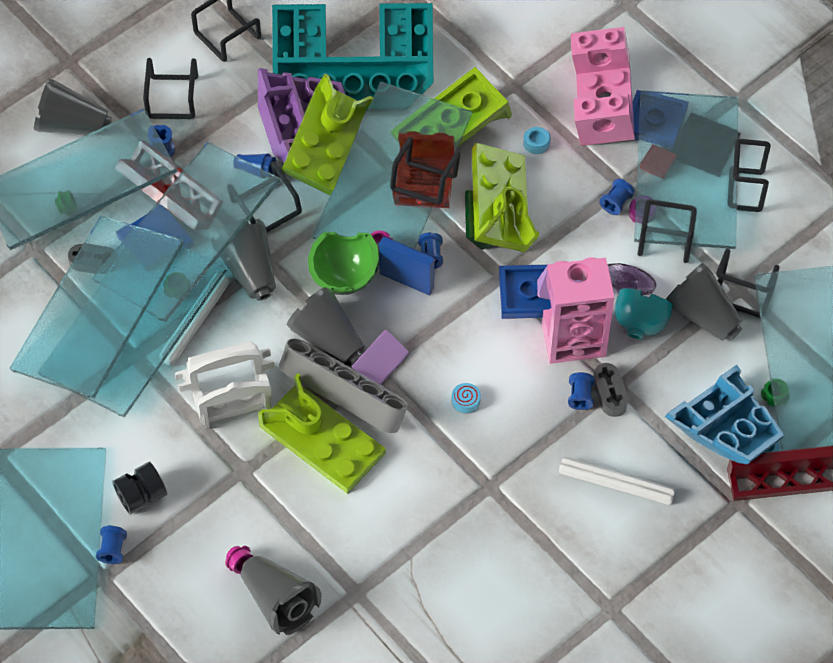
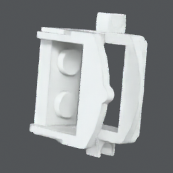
(236, 397)

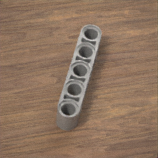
(343, 385)

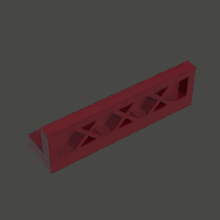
(780, 464)

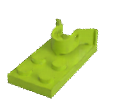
(479, 96)
(325, 137)
(501, 199)
(321, 437)

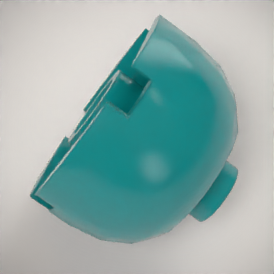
(641, 314)

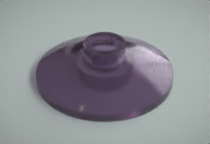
(631, 277)

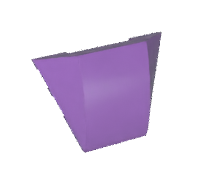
(283, 105)

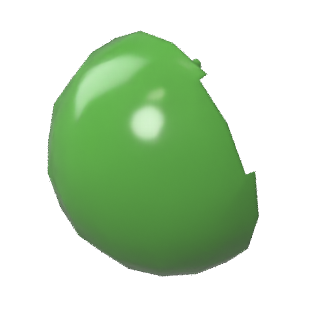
(343, 262)

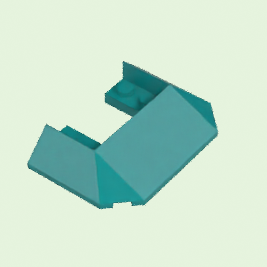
(403, 57)

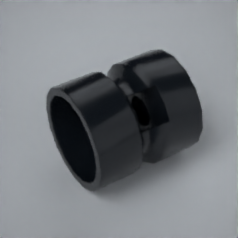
(141, 487)

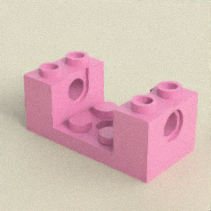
(600, 67)
(580, 311)

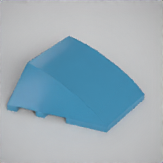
(728, 420)

